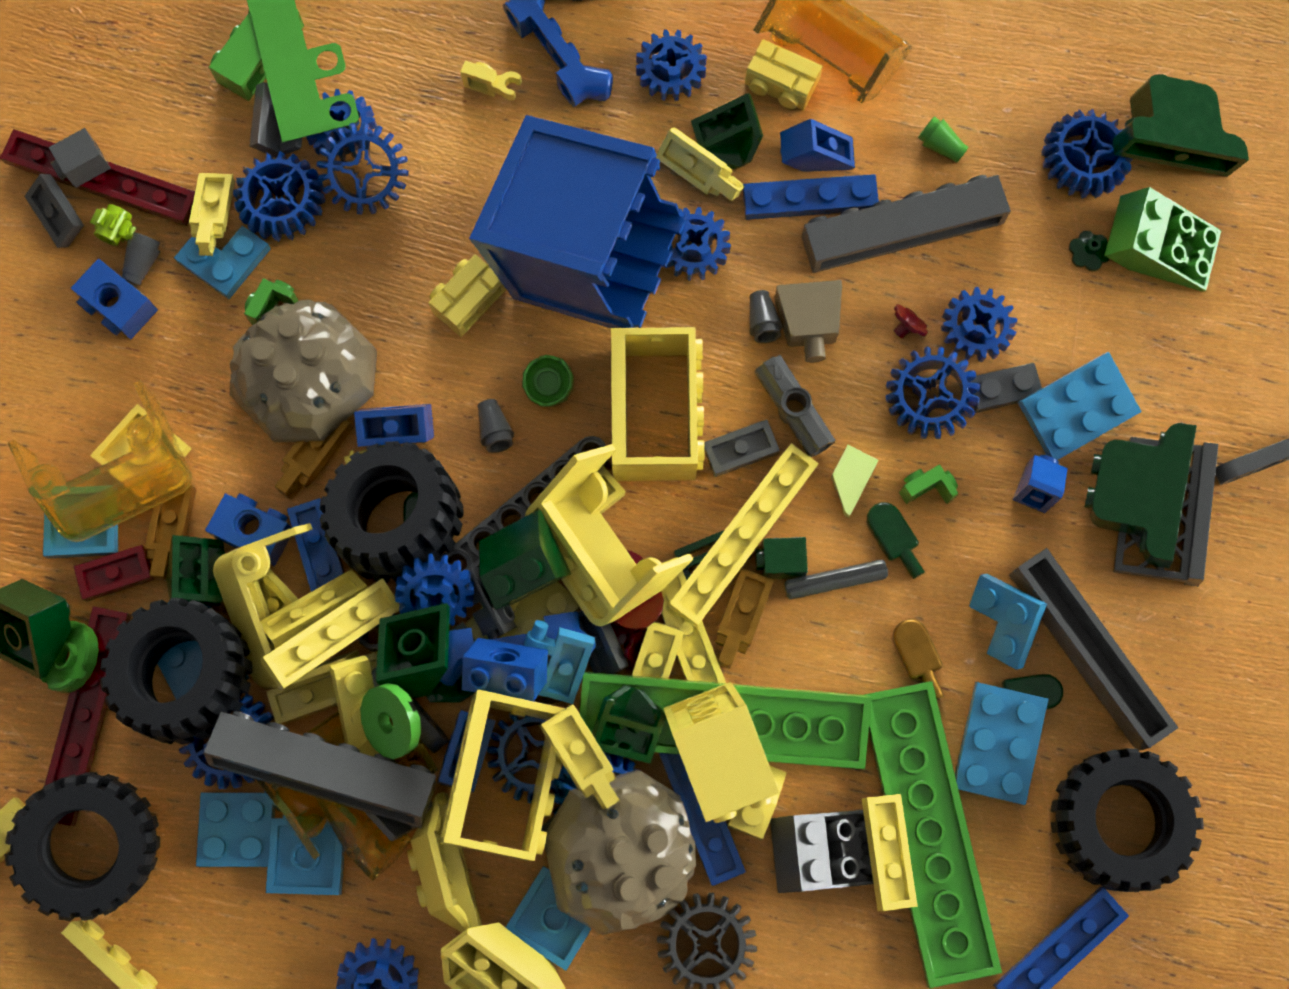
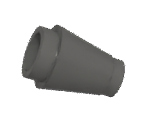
(139, 257)
(764, 319)
(494, 427)

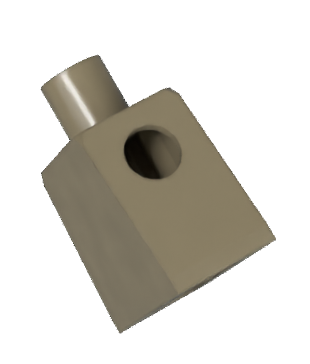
(810, 315)

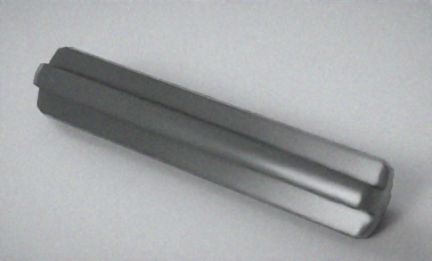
(836, 579)

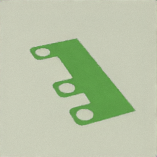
(293, 71)

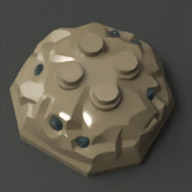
(302, 371)
(621, 861)

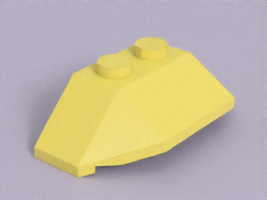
(442, 872)
(495, 959)

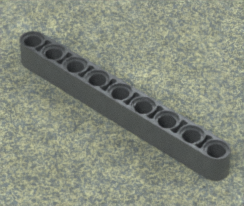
(516, 505)

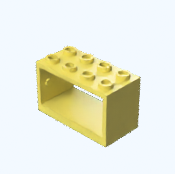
(656, 342)
(721, 752)
(542, 800)

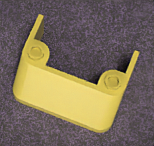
(602, 571)
(238, 583)

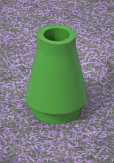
(942, 139)

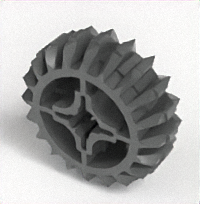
(728, 918)

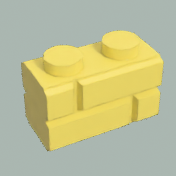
(782, 75)
(466, 295)

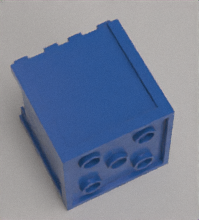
(578, 224)

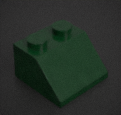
(520, 560)
(32, 627)
(414, 649)

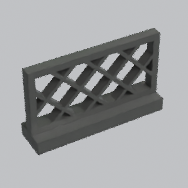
(1196, 523)

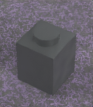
(78, 158)

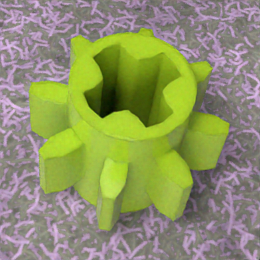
(113, 225)

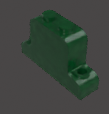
(1179, 127)
(1144, 490)

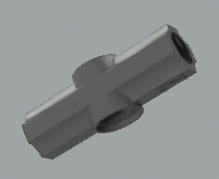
(806, 424)

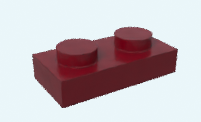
(113, 573)

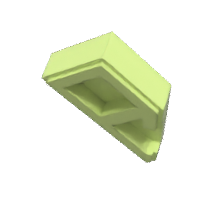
(852, 476)

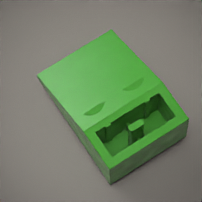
(1162, 240)

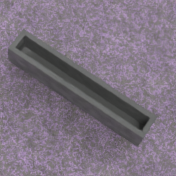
(905, 222)
(1094, 652)
(320, 768)

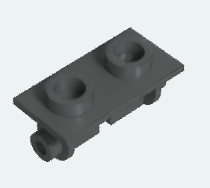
(490, 621)

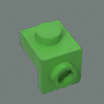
(267, 297)
(920, 483)

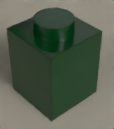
(782, 558)

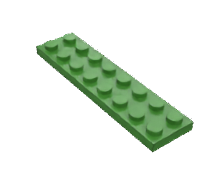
(789, 722)
(951, 909)

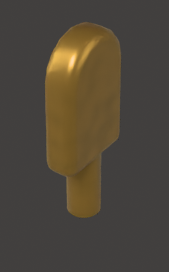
(918, 652)

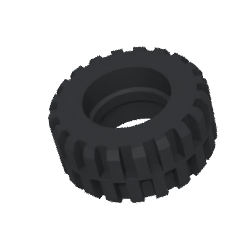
(367, 482)
(141, 646)
(1172, 811)
(46, 881)

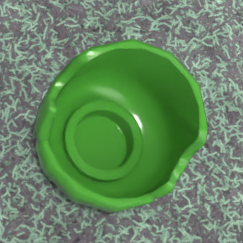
(548, 381)

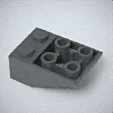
(820, 851)

